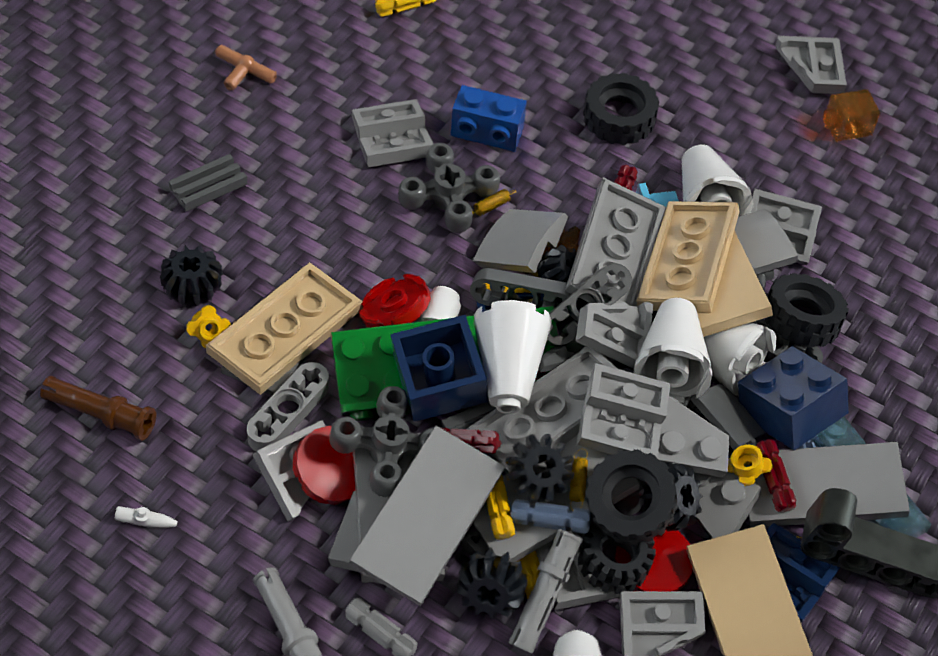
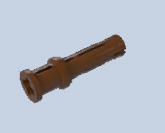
(113, 412)

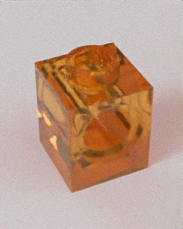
(851, 115)

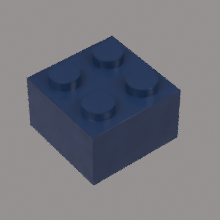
(439, 368)
(794, 397)

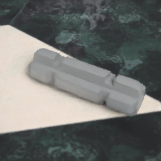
(380, 628)

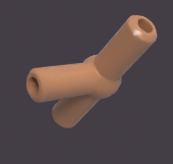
(244, 65)

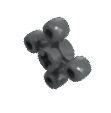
(449, 187)
(386, 440)

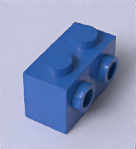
(488, 118)

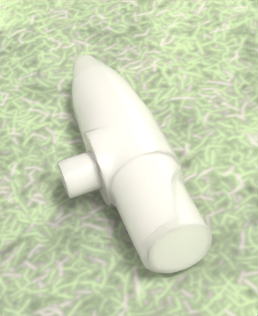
(144, 517)

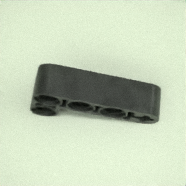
(868, 548)

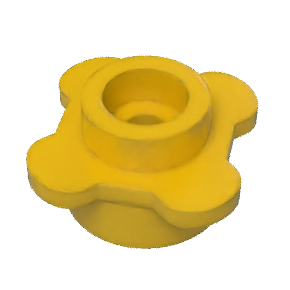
(206, 316)
(744, 456)

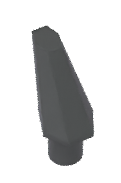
(554, 358)

